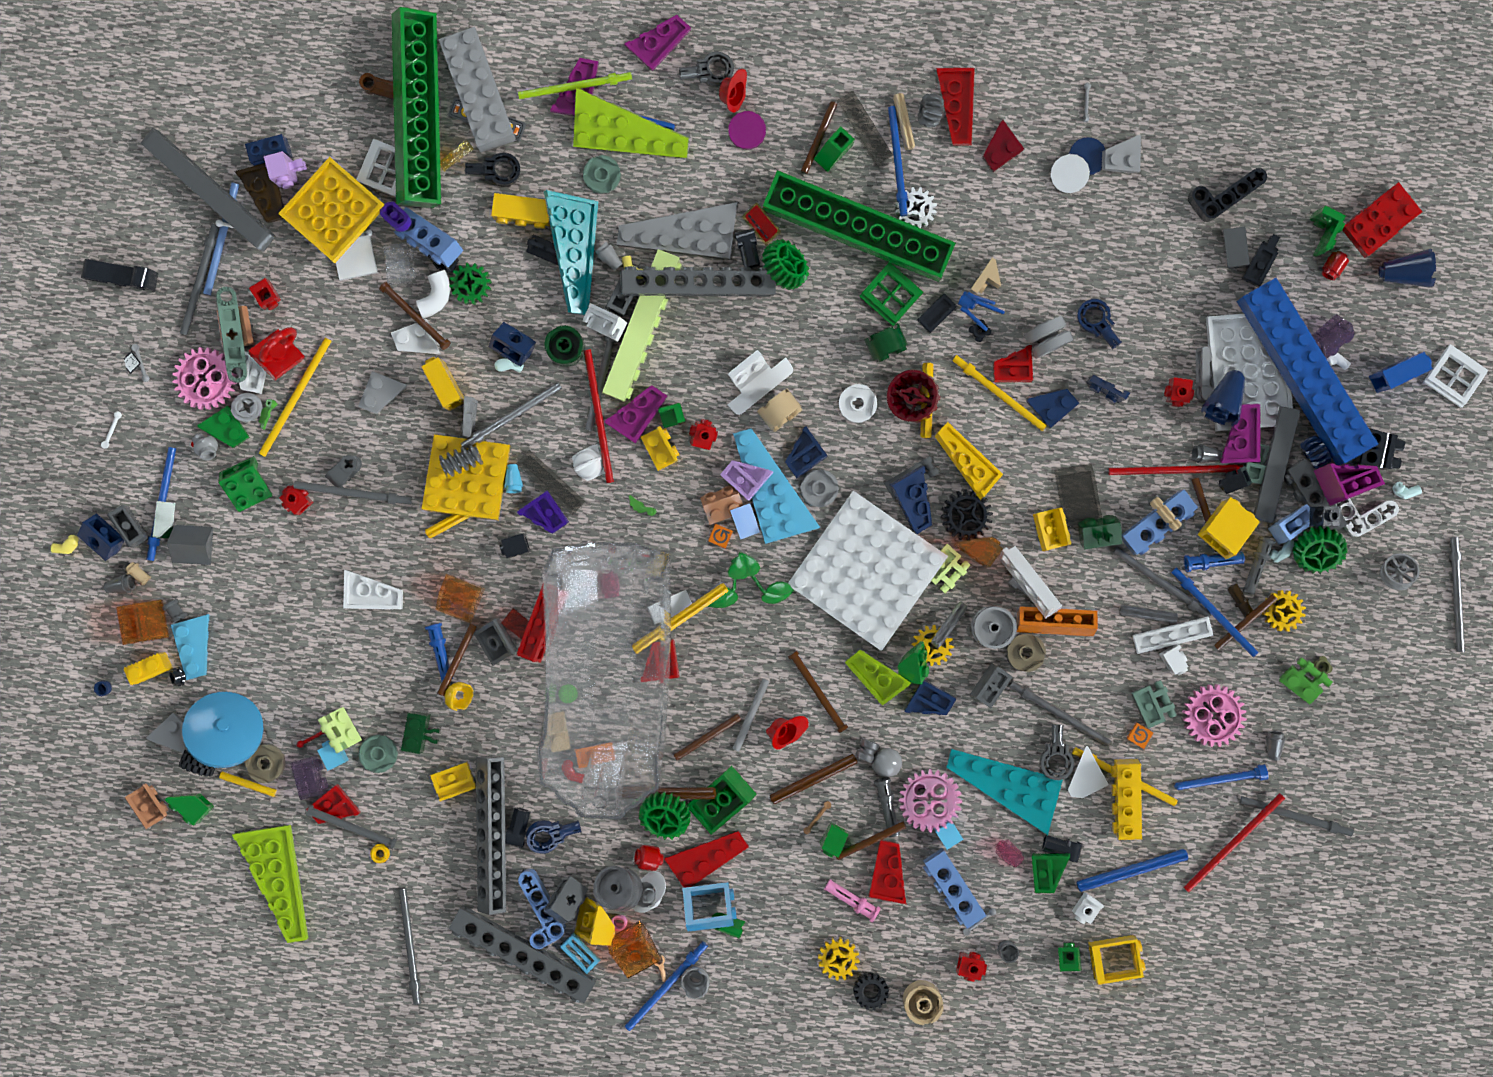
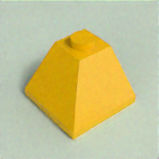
(594, 924)

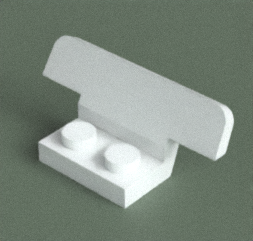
(755, 380)

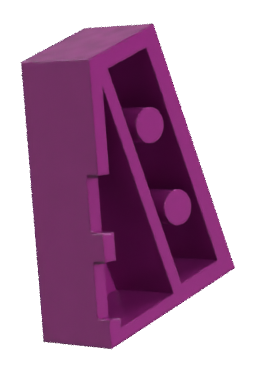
(1347, 481)

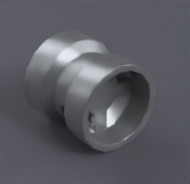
(867, 750)

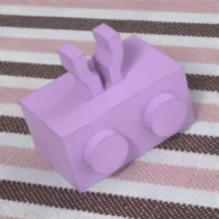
(283, 169)

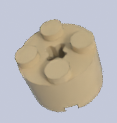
(780, 410)
(927, 1012)

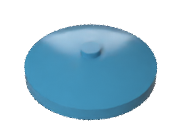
(222, 729)

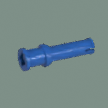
(1204, 561)
(437, 642)

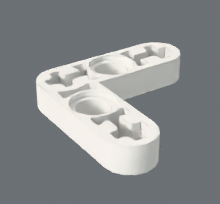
(1362, 521)

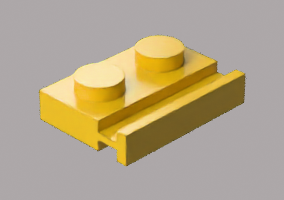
(453, 781)

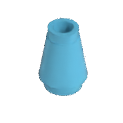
(513, 480)

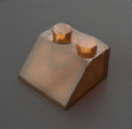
(981, 550)
(459, 598)
(634, 949)

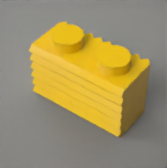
(148, 668)

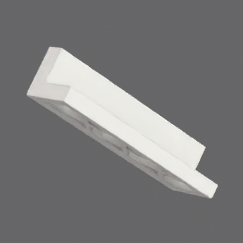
(1030, 581)

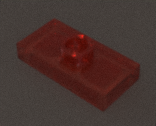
(516, 623)

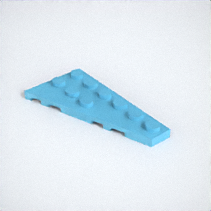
(776, 502)

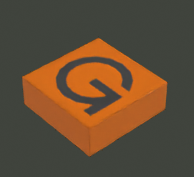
(720, 536)
(1139, 735)

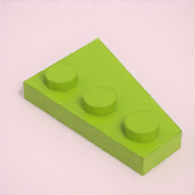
(876, 677)

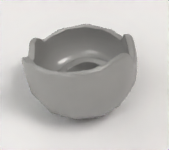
(887, 762)
(695, 989)

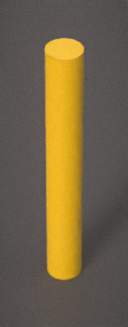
(248, 784)

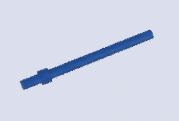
(901, 195)
(153, 542)
(1188, 585)
(691, 959)

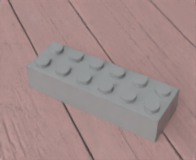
(477, 89)

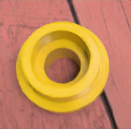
(373, 853)

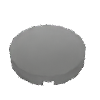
(815, 492)

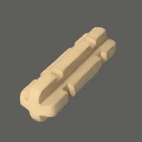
(1165, 513)

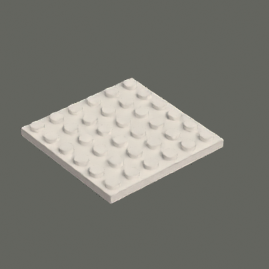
(867, 570)

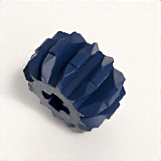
(1316, 452)

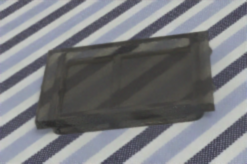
(1078, 494)

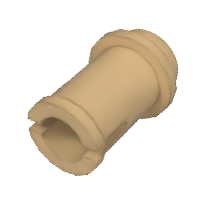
(137, 573)

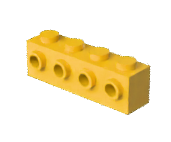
(1127, 799)

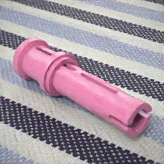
(831, 888)

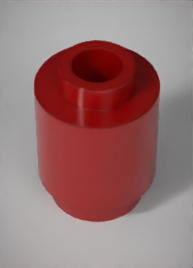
(1335, 265)

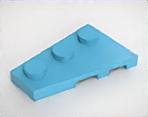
(191, 642)

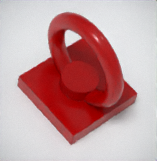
(277, 352)

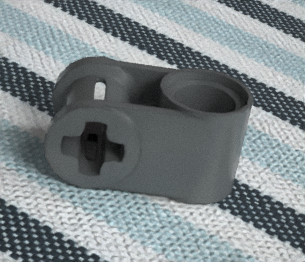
(341, 472)

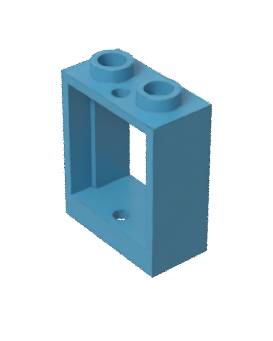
(713, 922)

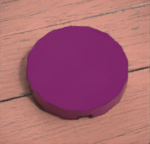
(747, 130)

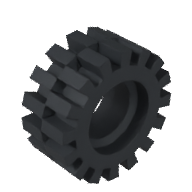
(192, 765)
(876, 1001)

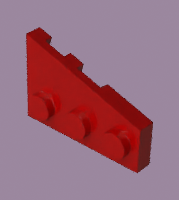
(887, 875)

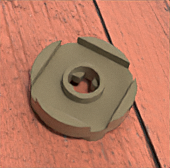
(1036, 655)
(270, 773)

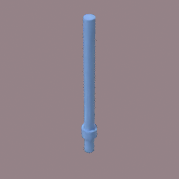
(218, 248)

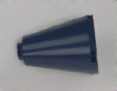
(1410, 269)
(1226, 399)

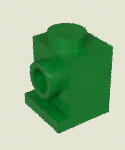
(1066, 964)

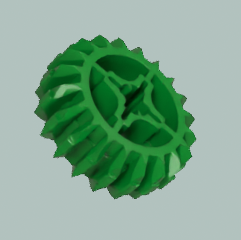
(785, 264)
(1320, 550)
(652, 815)

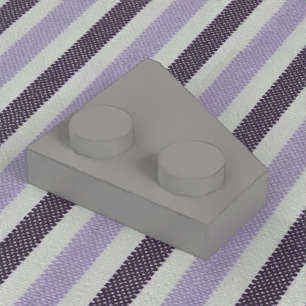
(379, 392)
(469, 416)

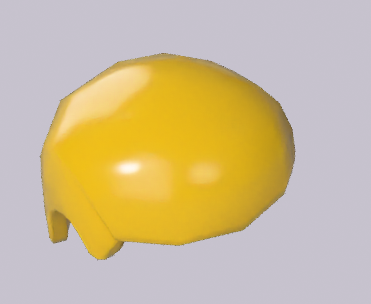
(450, 696)

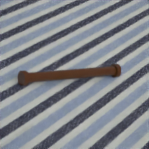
(444, 343)
(818, 692)

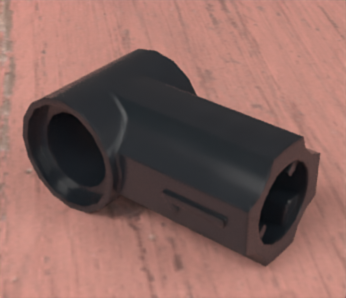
(747, 244)
(517, 831)
(1060, 846)

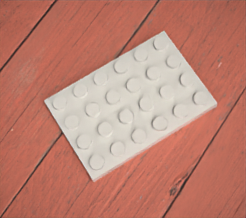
(1239, 348)

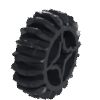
(958, 509)

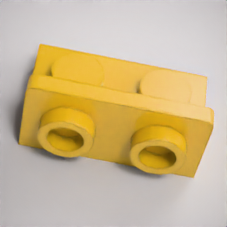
(660, 448)

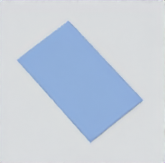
(745, 521)

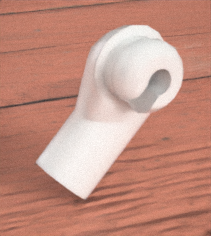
(1339, 360)

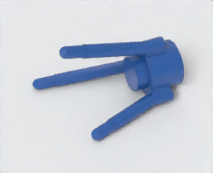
(969, 301)

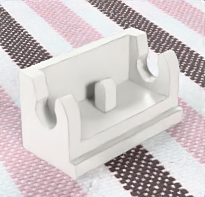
(604, 322)

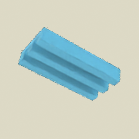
(569, 941)

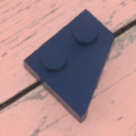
(1112, 394)

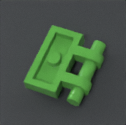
(1303, 685)

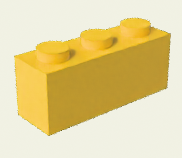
(520, 210)

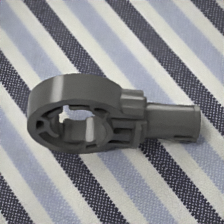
(702, 71)
(1063, 751)

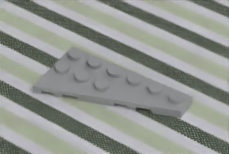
(696, 232)

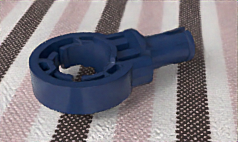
(1107, 333)
(556, 830)

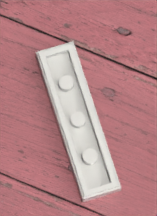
(1172, 635)

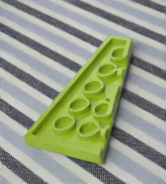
(616, 129)
(275, 870)

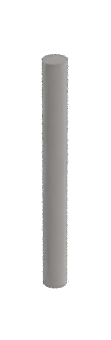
(750, 715)

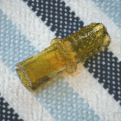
(455, 155)

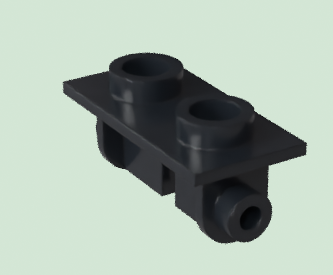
(542, 248)

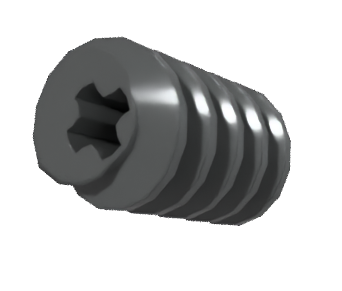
(460, 460)

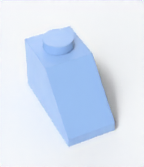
(1291, 525)

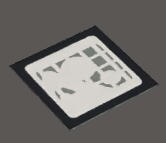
(131, 362)

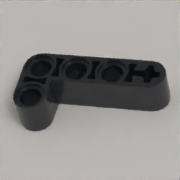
(1230, 193)
(120, 275)

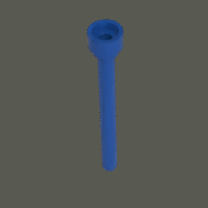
(1259, 772)

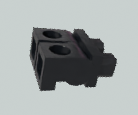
(1383, 453)

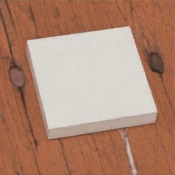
(357, 260)

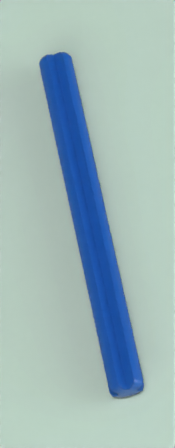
(1132, 870)

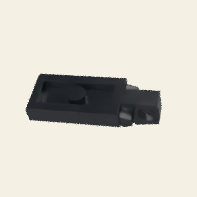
(1262, 261)

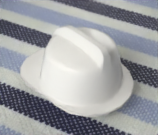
(588, 463)
(653, 891)

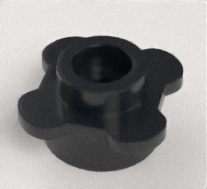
(979, 336)
(177, 676)

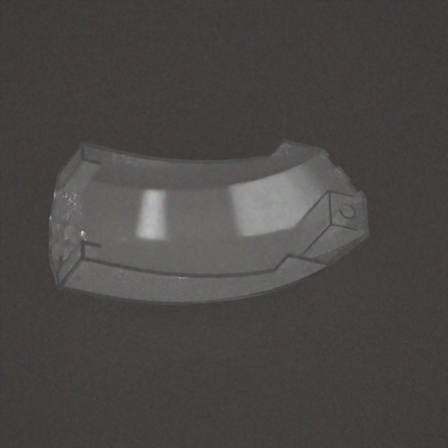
(600, 695)

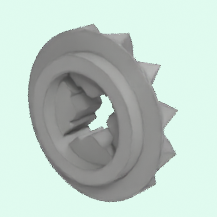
(251, 400)

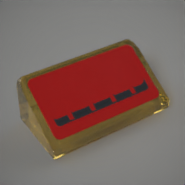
(762, 224)

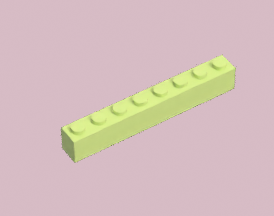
(638, 335)

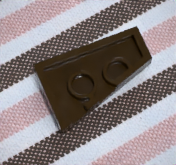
(263, 191)

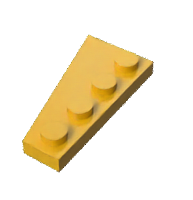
(970, 462)

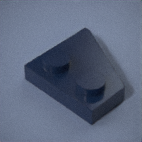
(1053, 406)
(805, 454)
(930, 700)

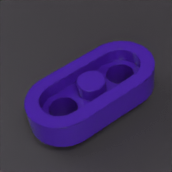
(395, 216)

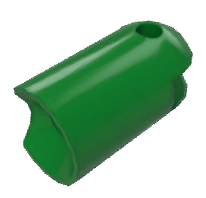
(735, 931)

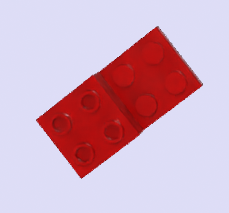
(1381, 220)

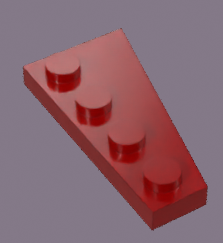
(958, 98)
(700, 861)

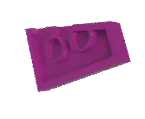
(659, 42)
(583, 70)
(637, 414)
(1244, 437)

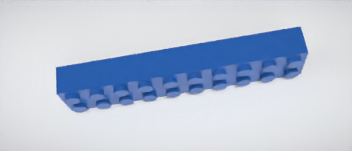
(1307, 372)

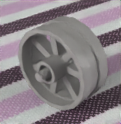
(1399, 571)

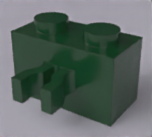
(1100, 532)
(416, 732)

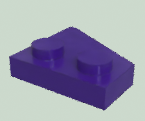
(544, 513)

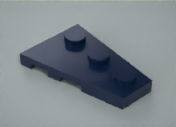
(913, 500)

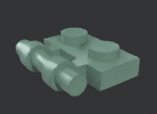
(1148, 706)

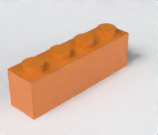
(1061, 622)

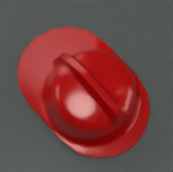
(733, 90)
(786, 731)

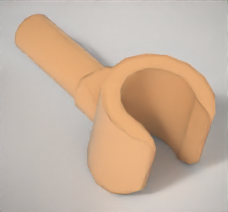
(661, 968)

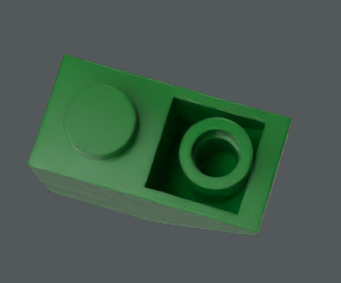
(834, 149)
(914, 665)
(191, 806)
(833, 840)

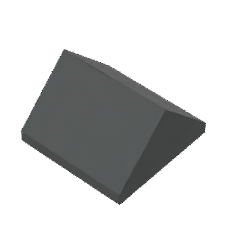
(191, 544)
(495, 641)

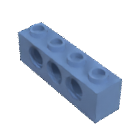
(430, 240)
(1132, 537)
(966, 916)

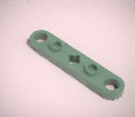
(230, 320)

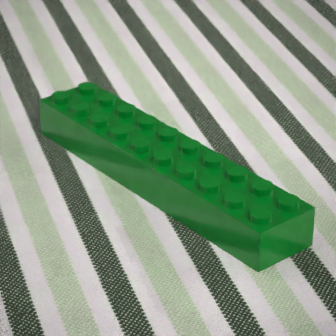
(416, 108)
(858, 226)

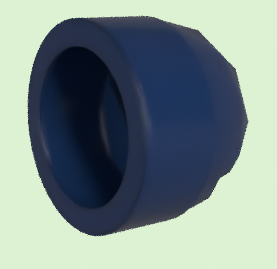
(100, 690)

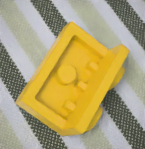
(1052, 529)

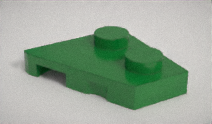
(225, 427)
(1048, 871)

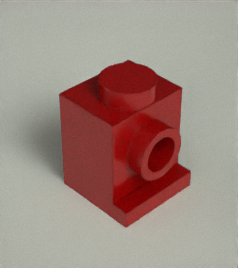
(260, 290)

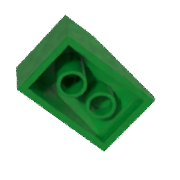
(731, 796)

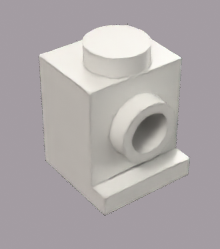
(1174, 660)
(1087, 901)

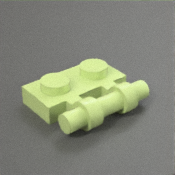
(950, 562)
(343, 729)

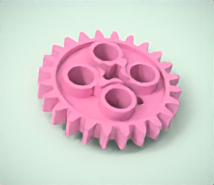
(191, 367)
(1226, 704)
(929, 817)

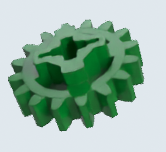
(478, 282)

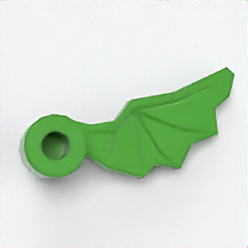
(265, 413)
(640, 508)

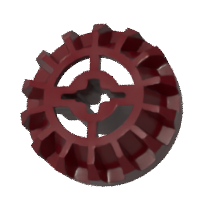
(899, 390)

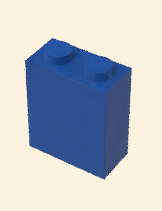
(1401, 372)

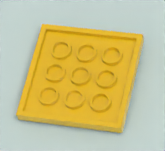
(332, 209)
(472, 492)

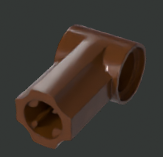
(380, 87)

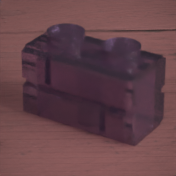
(1333, 335)
(309, 777)

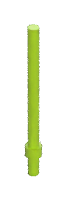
(611, 79)

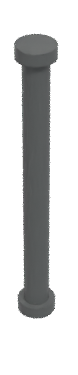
(351, 827)

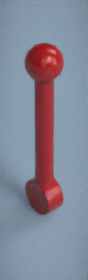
(300, 744)

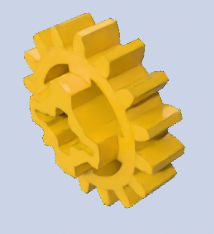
(1282, 618)
(944, 651)
(831, 961)

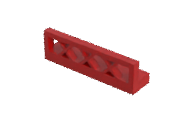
(534, 638)

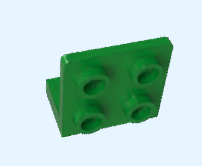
(1333, 222)
(244, 484)

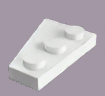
(370, 594)

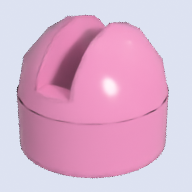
(619, 926)

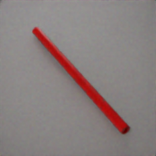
(598, 416)
(1173, 469)
(1234, 842)

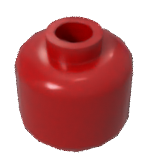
(648, 857)

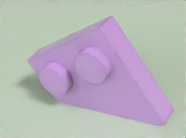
(745, 477)

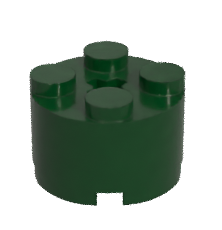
(558, 337)
(886, 342)

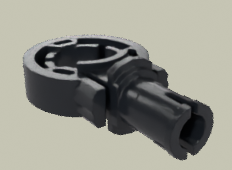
(491, 163)

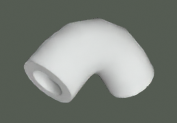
(438, 296)

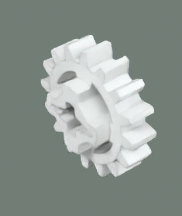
(920, 216)

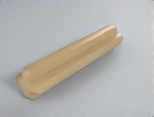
(904, 121)

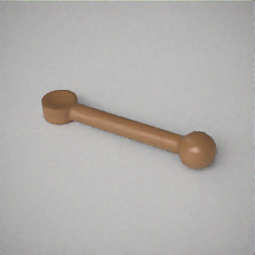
(827, 805)

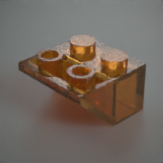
(142, 622)

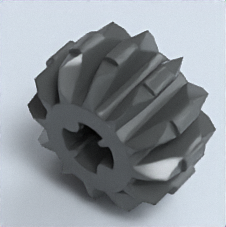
(930, 110)

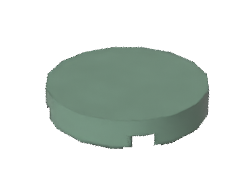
(607, 174)
(378, 753)

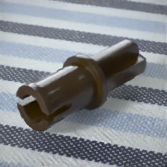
(1240, 600)

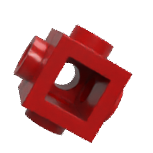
(1178, 385)
(699, 440)
(300, 503)
(965, 963)

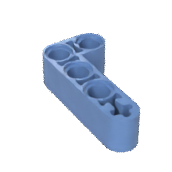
(537, 905)

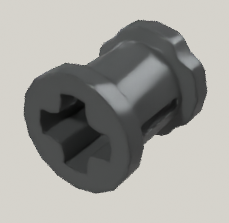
(174, 611)

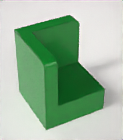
(671, 415)

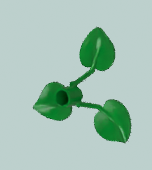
(741, 568)

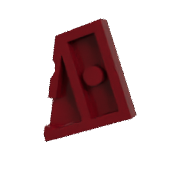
(1002, 147)

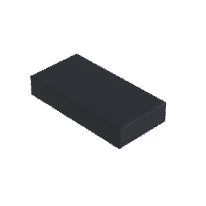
(937, 312)

